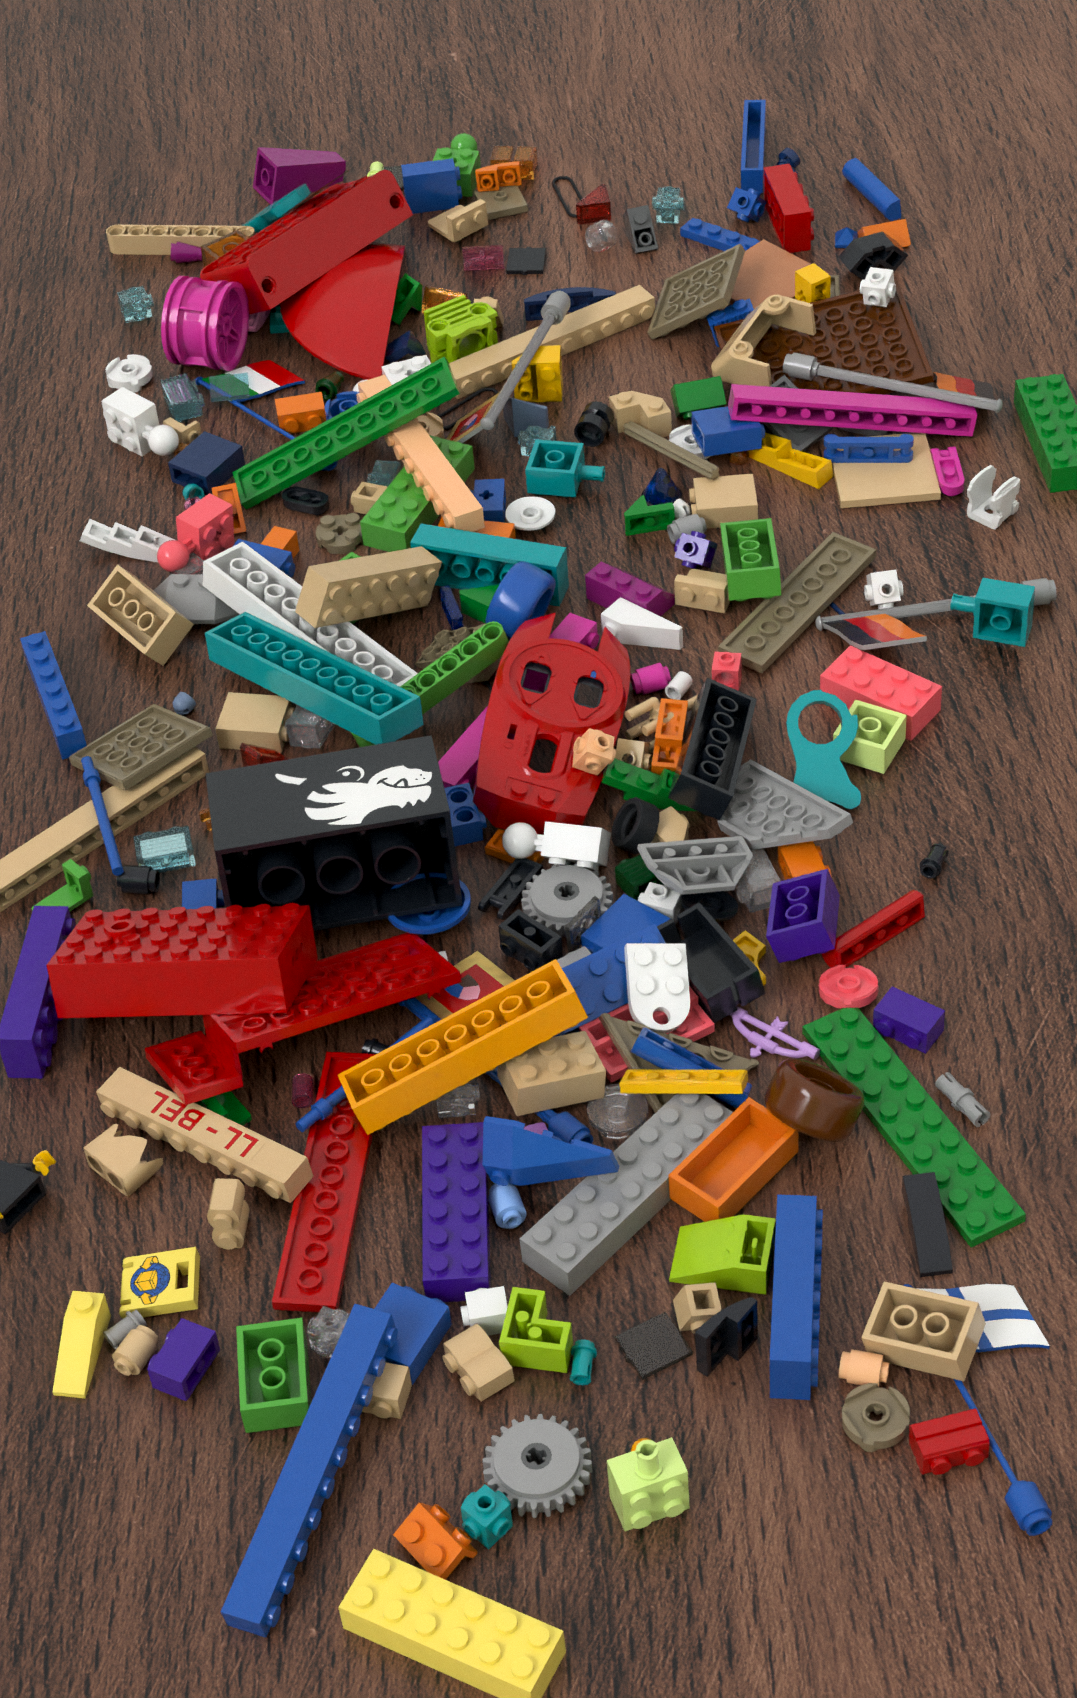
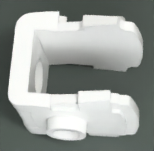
(981, 498)

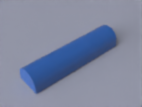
(872, 189)
(669, 1055)

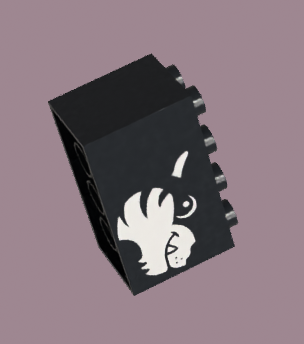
(337, 833)

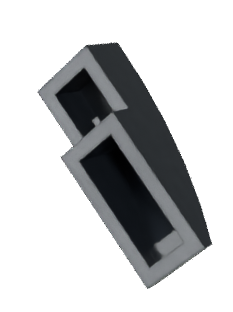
(927, 1224)

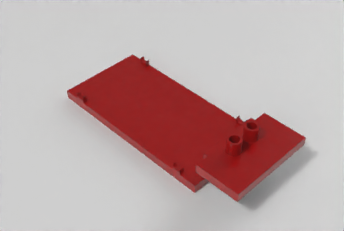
(333, 991)

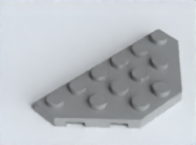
(777, 811)

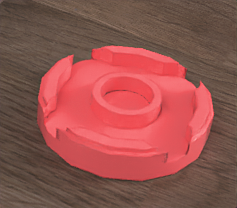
(848, 986)

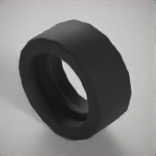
(635, 824)

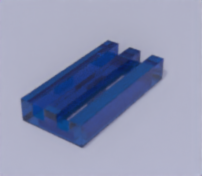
(451, 608)

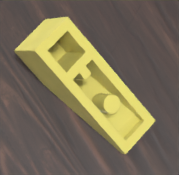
(80, 1343)

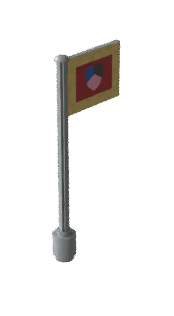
(487, 413)

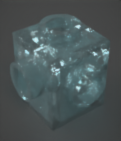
(668, 204)
(135, 304)

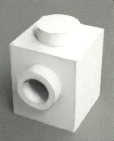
(662, 900)
(486, 1309)

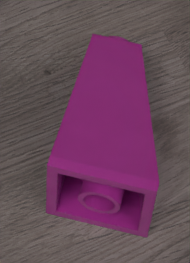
(283, 170)

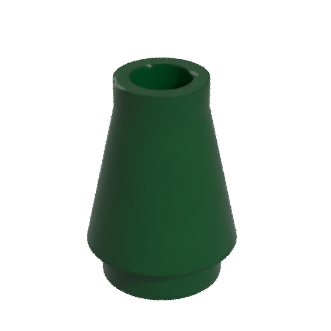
(329, 385)

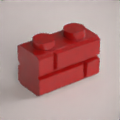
(949, 1442)

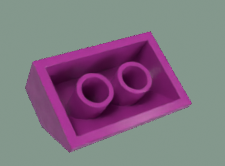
(609, 583)

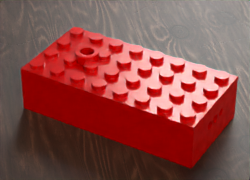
(183, 961)

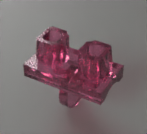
(483, 257)

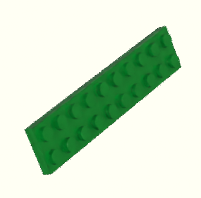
(345, 433)
(915, 1125)

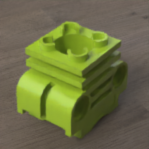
(459, 328)

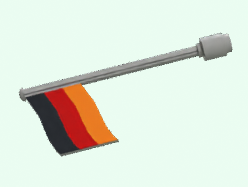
(947, 388)
(882, 629)

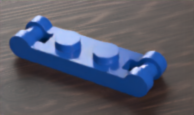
(869, 449)

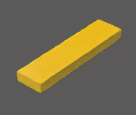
(683, 1081)

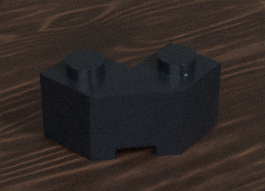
(871, 251)

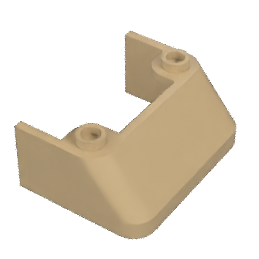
(735, 360)

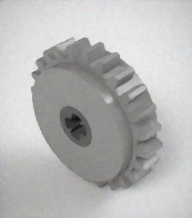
(561, 893)
(538, 1465)

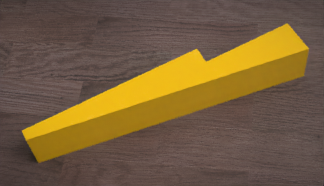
(805, 467)

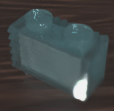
(182, 397)
(165, 849)

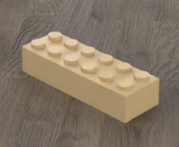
(368, 586)

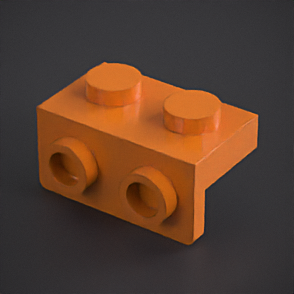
(434, 1540)

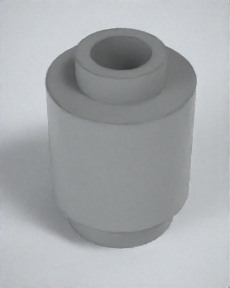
(686, 525)

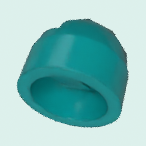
(193, 490)

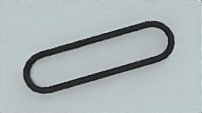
(560, 197)
(462, 402)

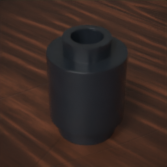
(139, 879)

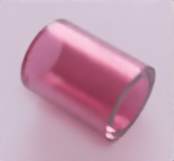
(302, 1090)

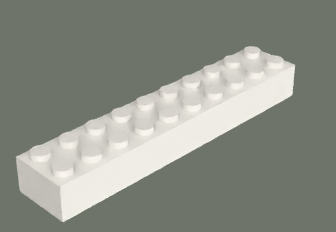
(261, 589)

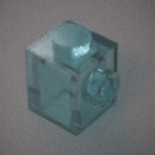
(384, 472)

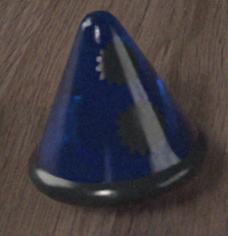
(661, 489)

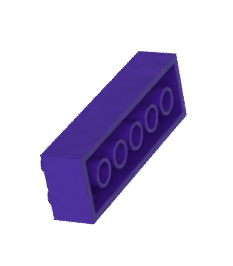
(30, 1011)
(454, 1211)

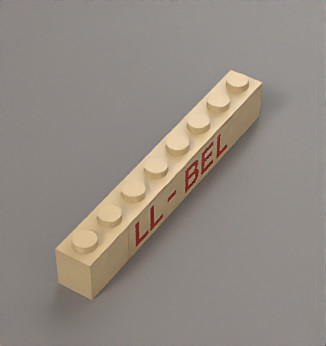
(205, 1135)

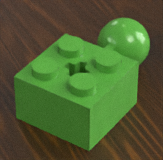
(466, 157)

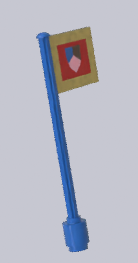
(478, 980)

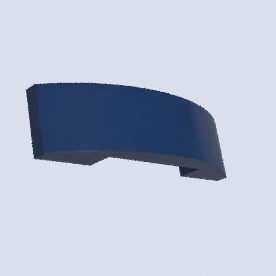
(579, 298)

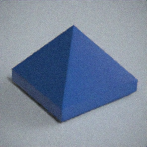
(844, 237)

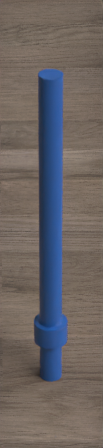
(92, 780)
(324, 1107)

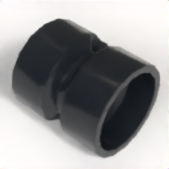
(594, 424)

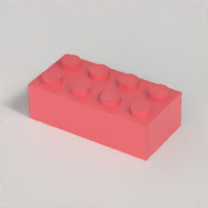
(882, 684)

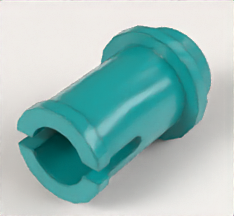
(583, 1355)

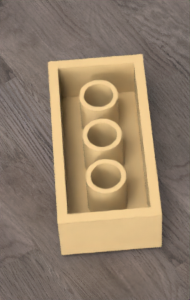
(140, 615)

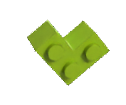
(530, 1338)

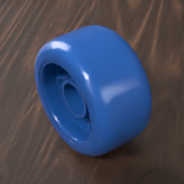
(521, 597)

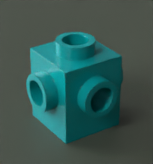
(486, 1515)

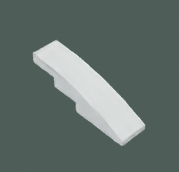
(124, 540)

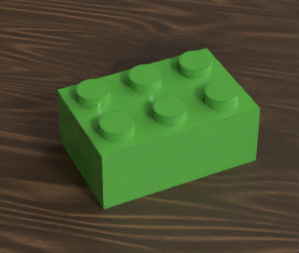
(273, 1374)

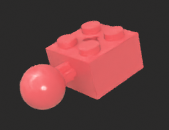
(201, 530)

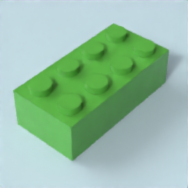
(750, 559)

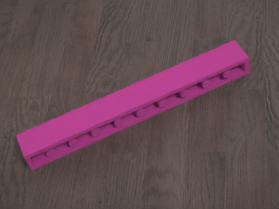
(850, 410)
(461, 760)

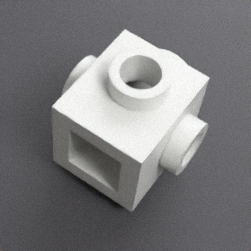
(878, 287)
(889, 582)

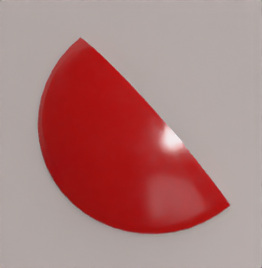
(349, 311)

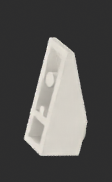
(640, 627)

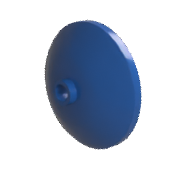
(436, 920)

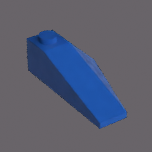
(529, 1158)

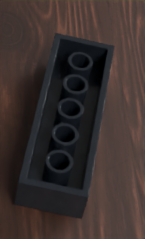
(713, 749)

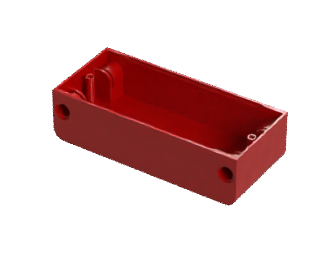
(311, 239)

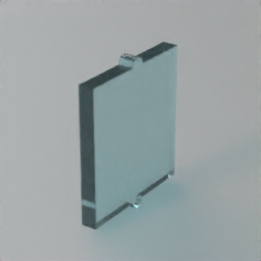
(229, 387)

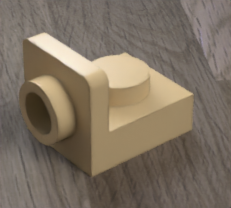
(185, 433)

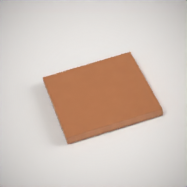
(766, 272)

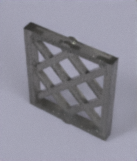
(592, 906)

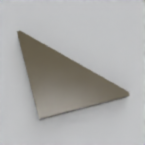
(626, 1033)

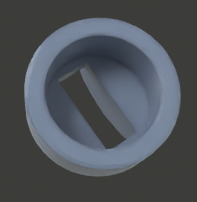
(183, 703)

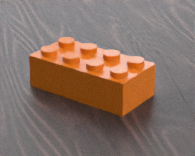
(733, 1163)

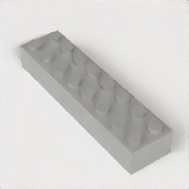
(614, 1206)

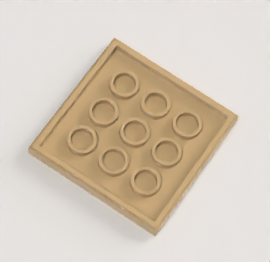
(888, 482)

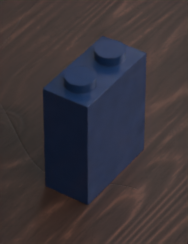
(206, 462)

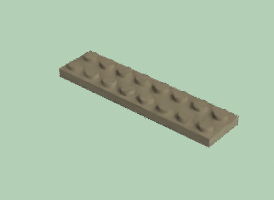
(802, 599)

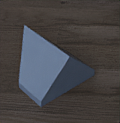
(521, 414)

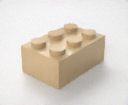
(553, 1074)
(924, 1330)

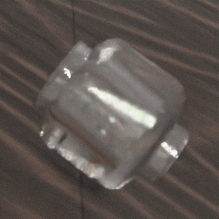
(601, 236)

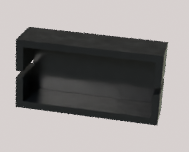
(715, 964)

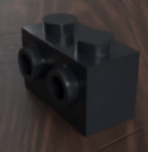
(529, 941)

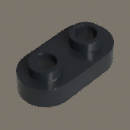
(305, 500)

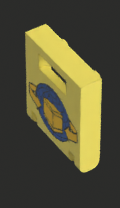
(151, 1282)

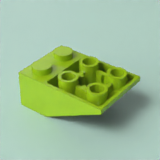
(727, 1252)

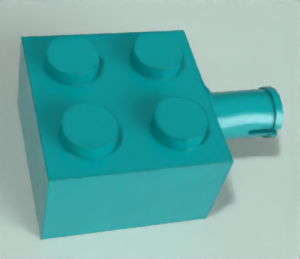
(559, 468)
(1000, 611)

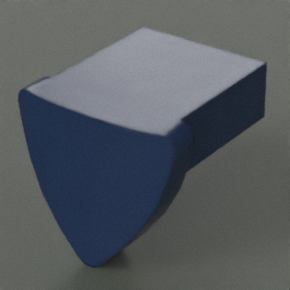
(403, 345)

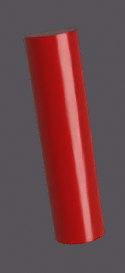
(876, 930)

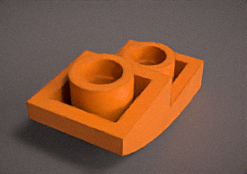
(494, 176)

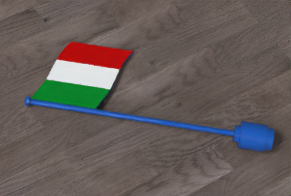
(264, 379)

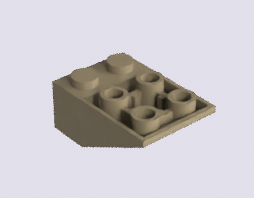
(445, 641)

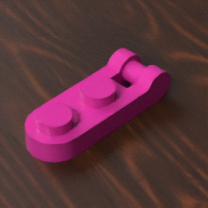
(948, 470)

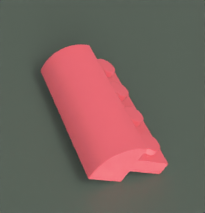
(694, 1027)

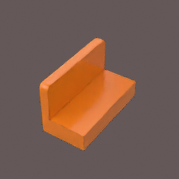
(896, 229)

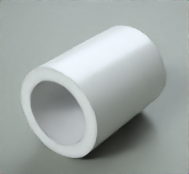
(678, 685)

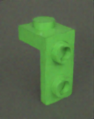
(75, 891)

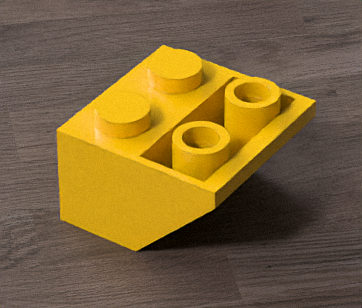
(542, 377)

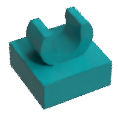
(276, 322)

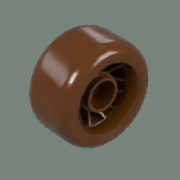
(814, 1100)

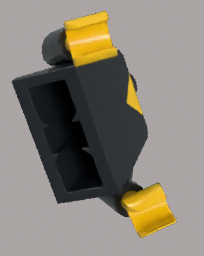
(21, 1188)

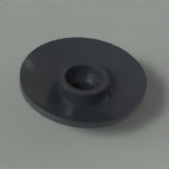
(717, 904)

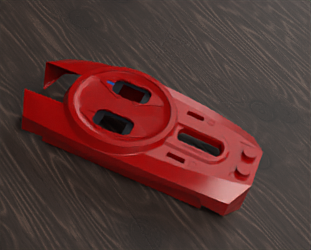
(504, 783)

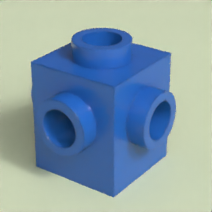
(747, 204)

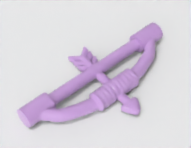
(774, 1029)

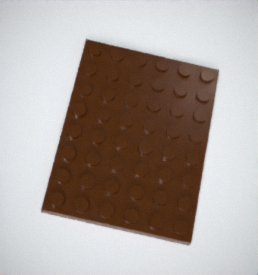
(847, 338)

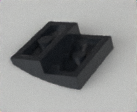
(727, 1332)

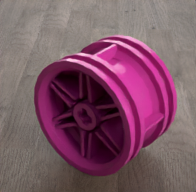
(205, 323)

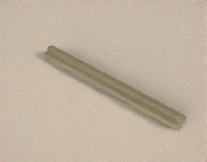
(671, 450)

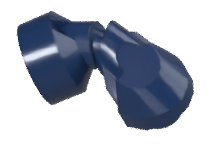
(789, 156)

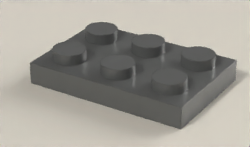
(801, 436)

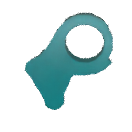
(278, 209)
(820, 764)

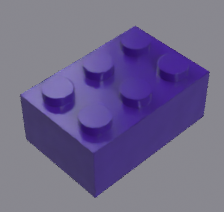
(803, 916)

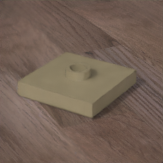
(503, 202)

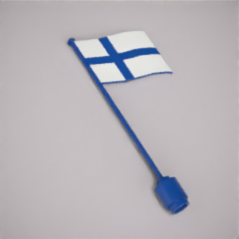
(1007, 1327)

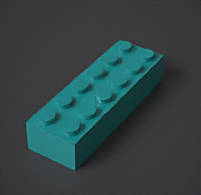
(484, 559)

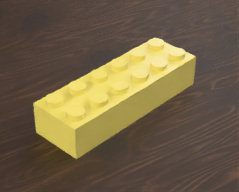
(452, 1629)

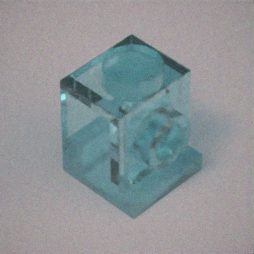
(528, 437)

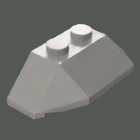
(194, 600)
(698, 863)

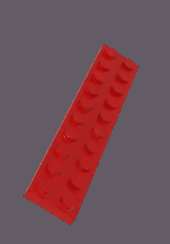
(327, 1207)

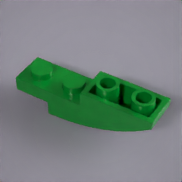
(642, 784)

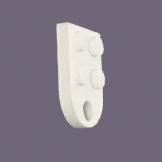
(657, 983)

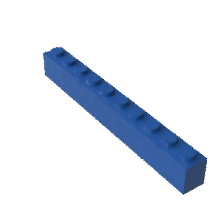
(309, 1472)

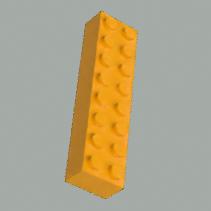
(462, 1046)

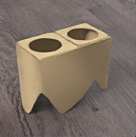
(119, 1160)

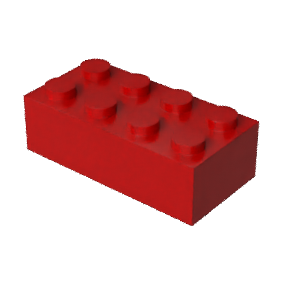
(788, 208)

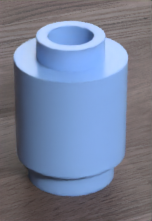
(506, 1206)

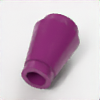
(185, 253)

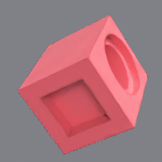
(727, 669)

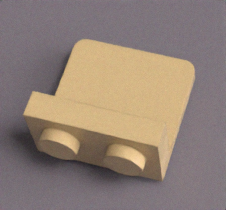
(460, 220)
(702, 590)

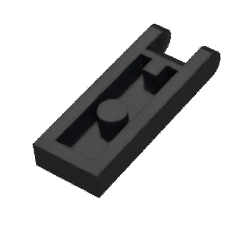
(508, 889)

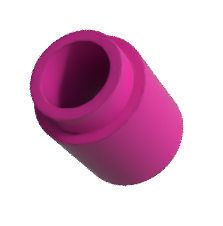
(650, 679)

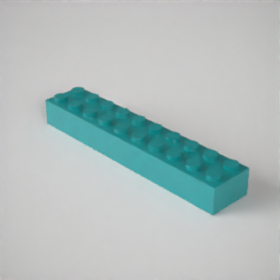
(315, 679)

